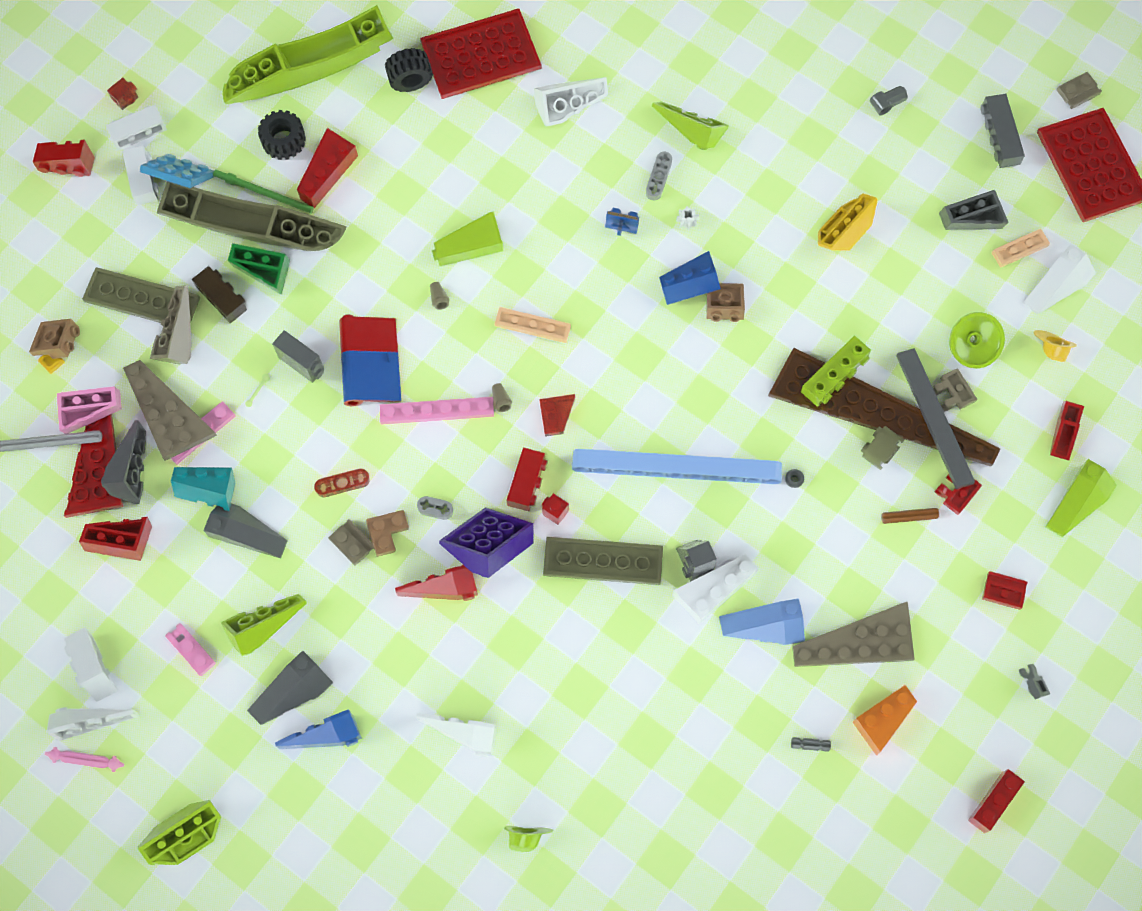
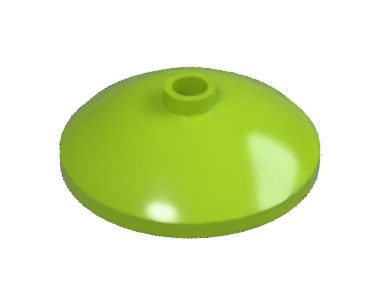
(987, 343)

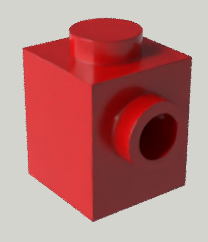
(555, 508)

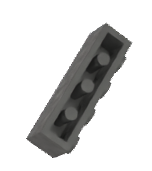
(1002, 130)

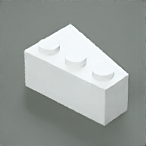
(88, 664)

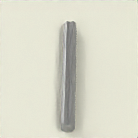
(50, 441)

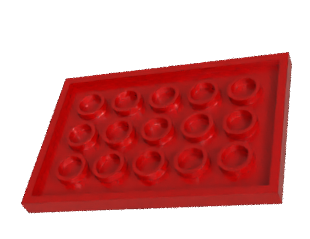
(481, 53)
(1092, 164)

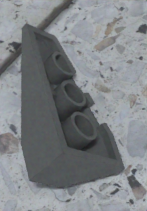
(124, 469)
(244, 530)
(292, 687)

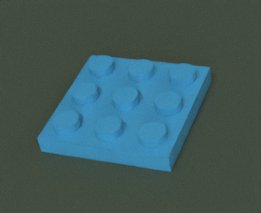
(177, 171)

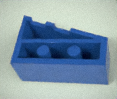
(690, 279)

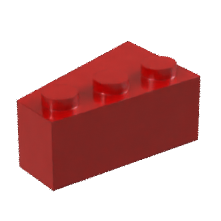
(64, 158)

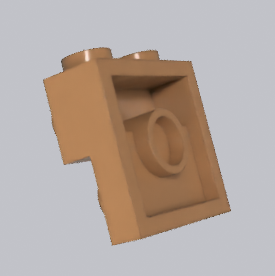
(726, 303)
(55, 338)

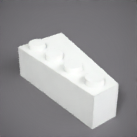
(713, 589)

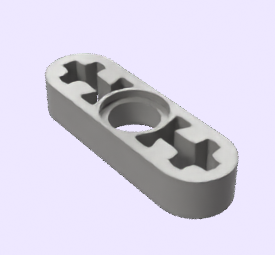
(659, 182)

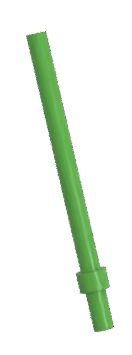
(232, 179)

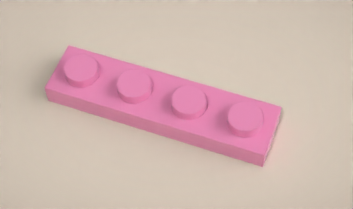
(215, 419)

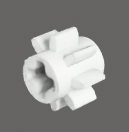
(687, 218)

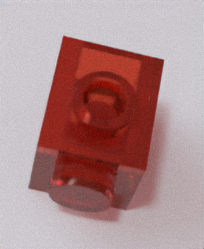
(123, 93)

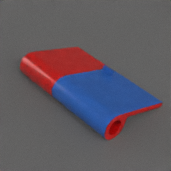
(369, 360)

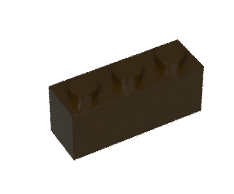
(220, 294)

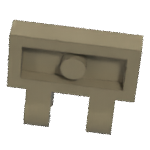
(958, 388)

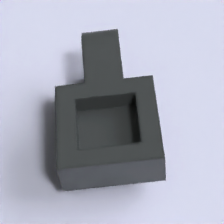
(1036, 684)

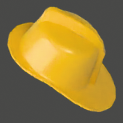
(1055, 346)

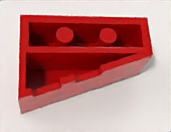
(117, 539)

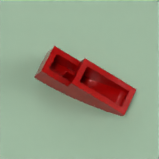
(1066, 430)

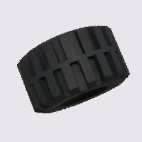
(408, 70)
(276, 123)

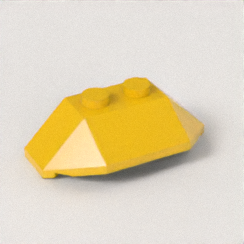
(848, 224)

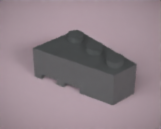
(975, 213)

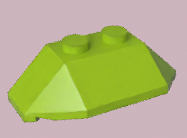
(181, 834)

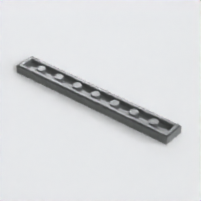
(935, 419)

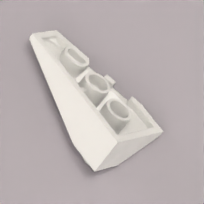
(565, 99)
(1066, 276)

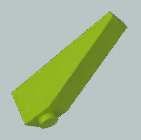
(254, 629)

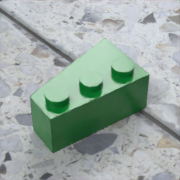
(260, 264)

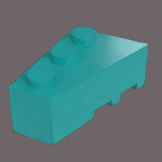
(204, 484)

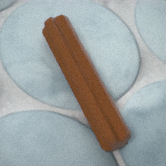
(910, 515)

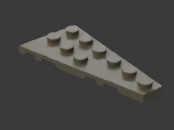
(168, 417)
(869, 640)

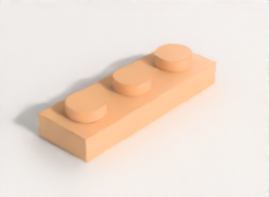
(1020, 248)

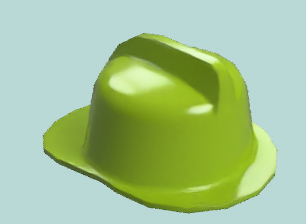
(525, 839)

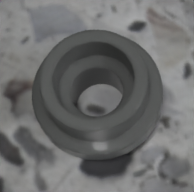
(794, 473)

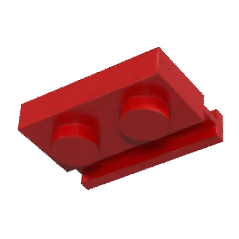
(1004, 590)

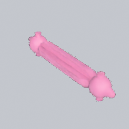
(84, 759)

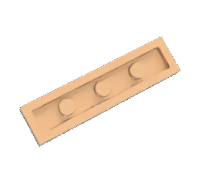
(532, 325)

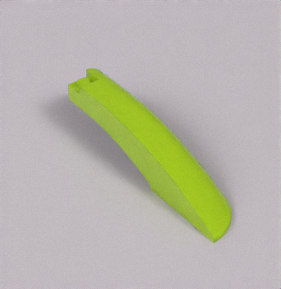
(307, 59)

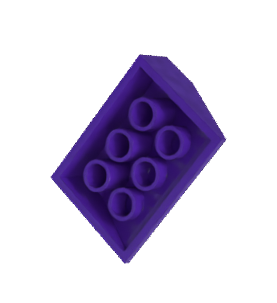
(489, 541)

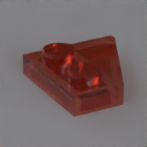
(555, 413)

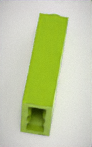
(469, 242)

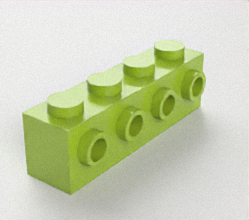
(836, 371)

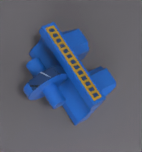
(622, 222)

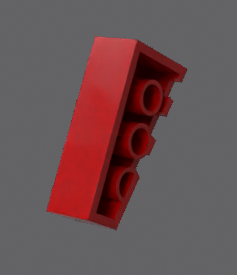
(326, 167)

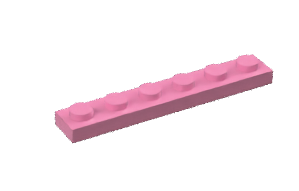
(436, 410)

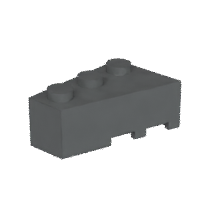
(696, 558)

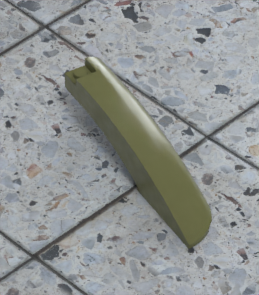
(248, 219)

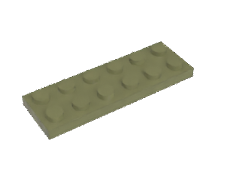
(132, 295)
(603, 560)

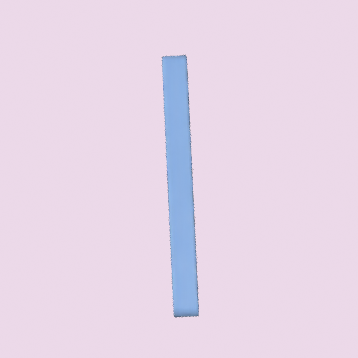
(677, 466)

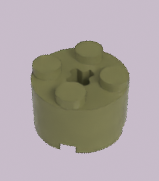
(882, 447)

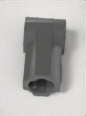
(885, 101)

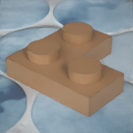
(382, 527)

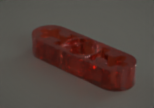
(330, 492)

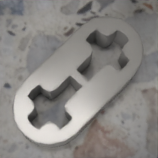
(434, 512)

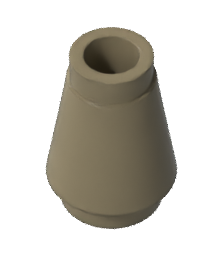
(438, 296)
(500, 398)

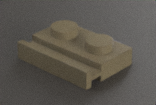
(1079, 90)
(351, 542)

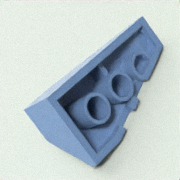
(773, 623)

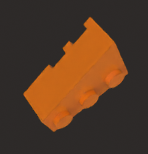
(884, 718)

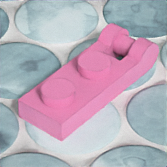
(191, 650)

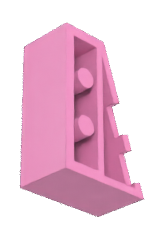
(86, 406)

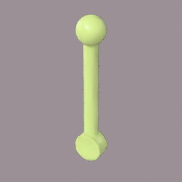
(265, 378)

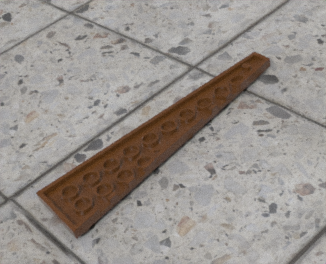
(870, 408)

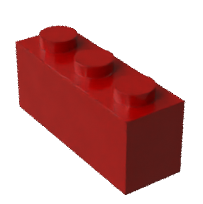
(526, 479)
(996, 801)

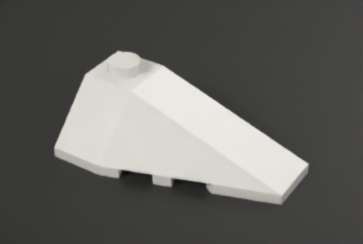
(74, 722)
(474, 736)

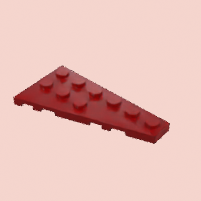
(87, 492)

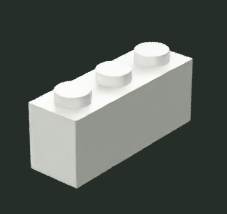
(136, 127)
(141, 185)

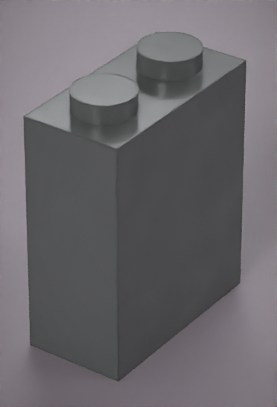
(298, 356)

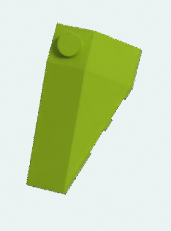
(697, 130)
(1085, 494)

